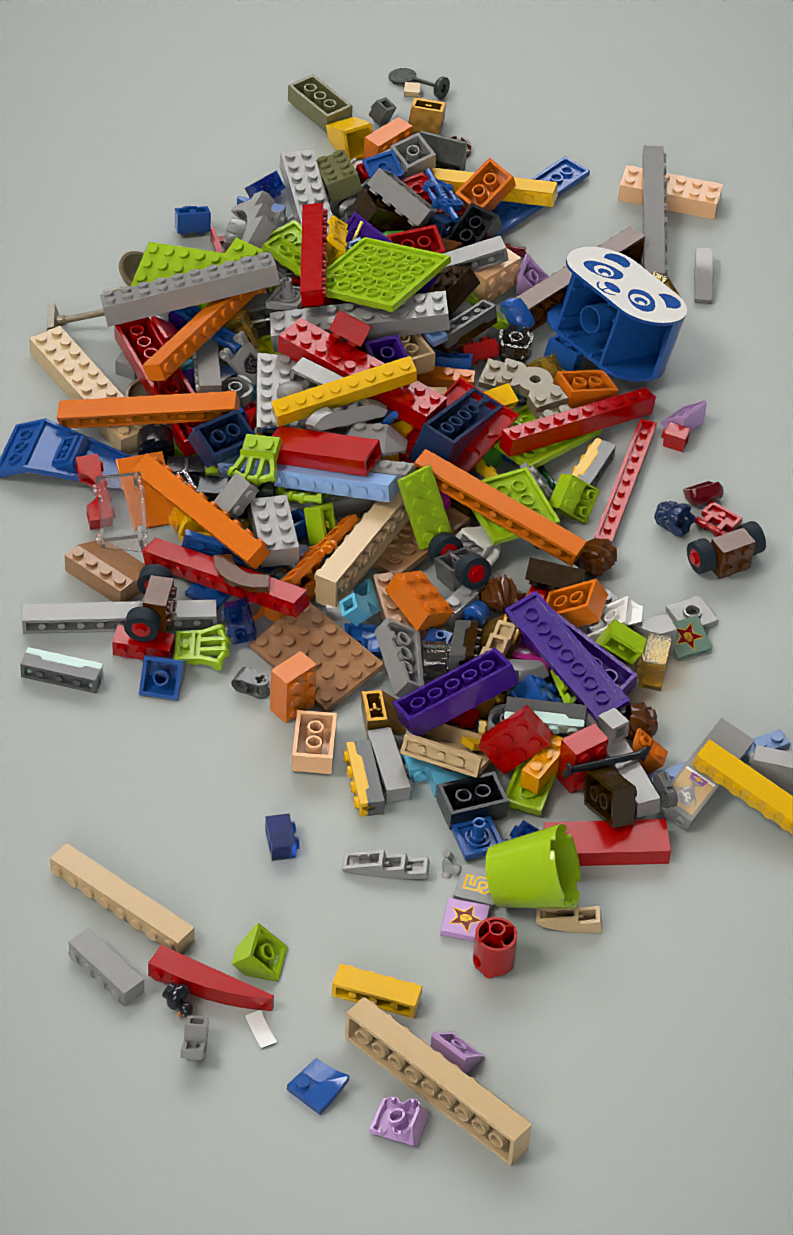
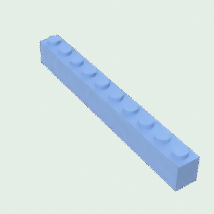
(373, 487)

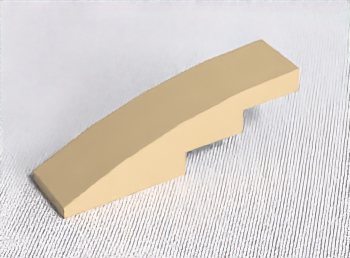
(500, 638)

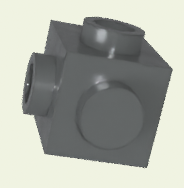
(382, 111)

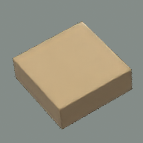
(412, 89)

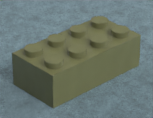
(318, 101)
(338, 175)

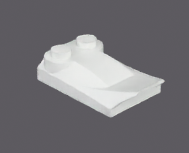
(622, 610)

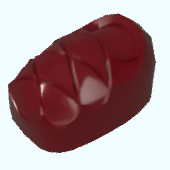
(703, 492)

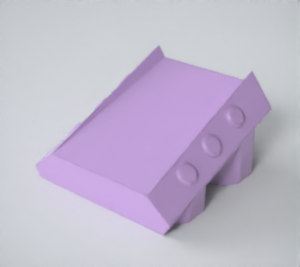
(400, 1120)

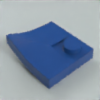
(365, 636)
(318, 1085)

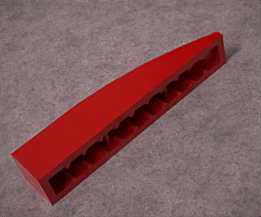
(206, 981)

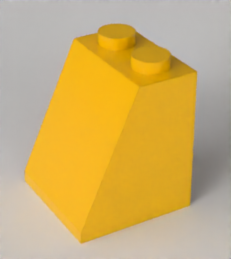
(349, 136)

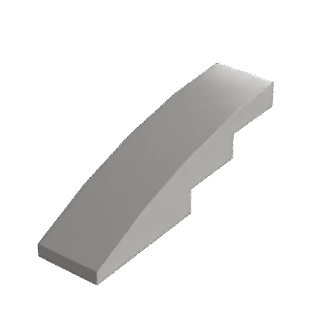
(703, 275)
(378, 864)

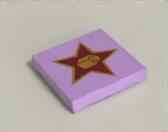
(463, 918)

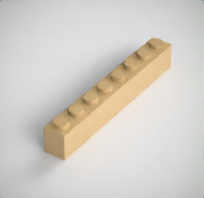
(121, 899)

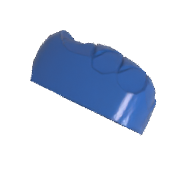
(517, 312)

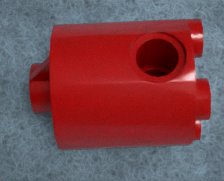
(494, 947)

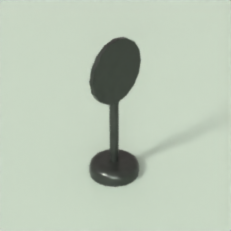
(404, 75)

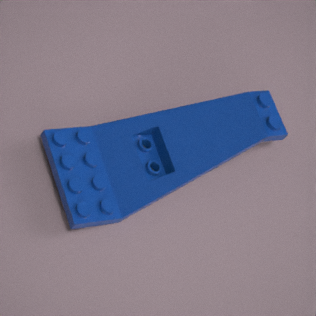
(52, 450)

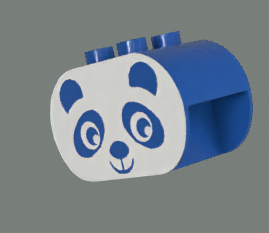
(618, 314)

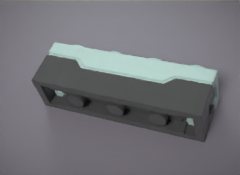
(61, 670)
(556, 715)

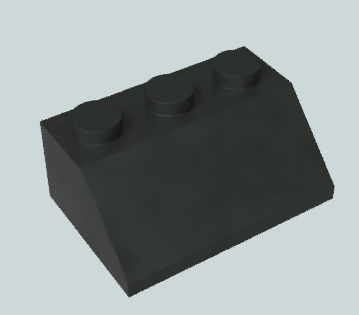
(449, 151)

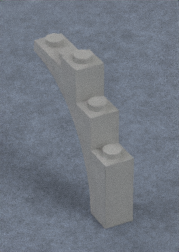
(258, 217)

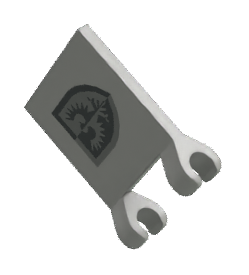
(245, 359)

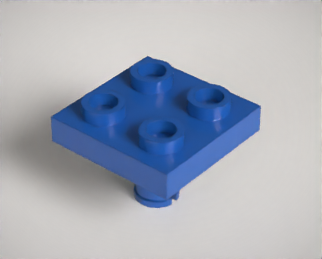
(475, 837)

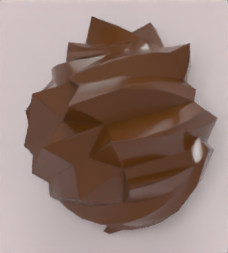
(597, 557)
(500, 593)
(640, 717)

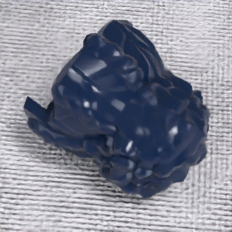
(674, 517)

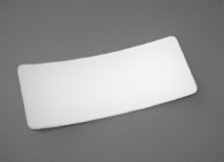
(260, 1029)

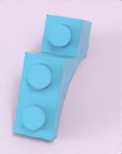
(361, 604)
(421, 770)

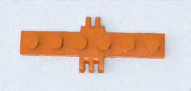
(315, 553)

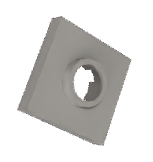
(679, 611)

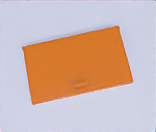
(157, 506)

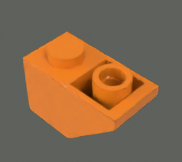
(656, 756)

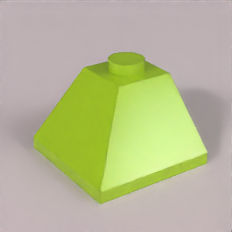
(260, 954)

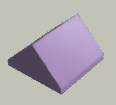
(529, 275)
(688, 416)
(456, 1050)

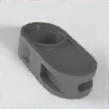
(665, 789)

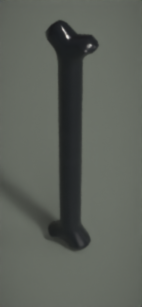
(572, 769)

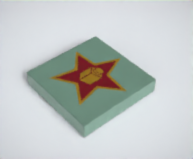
(690, 638)

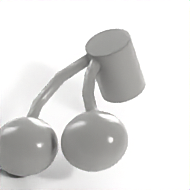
(456, 869)

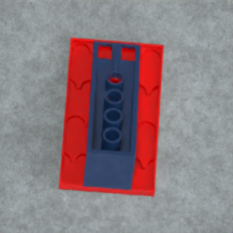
(463, 429)

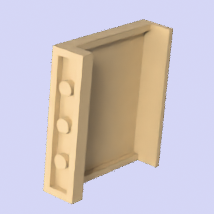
(444, 748)

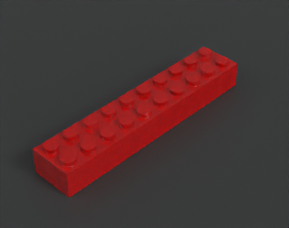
(140, 342)
(412, 402)

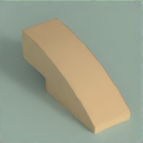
(571, 920)

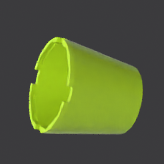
(535, 870)

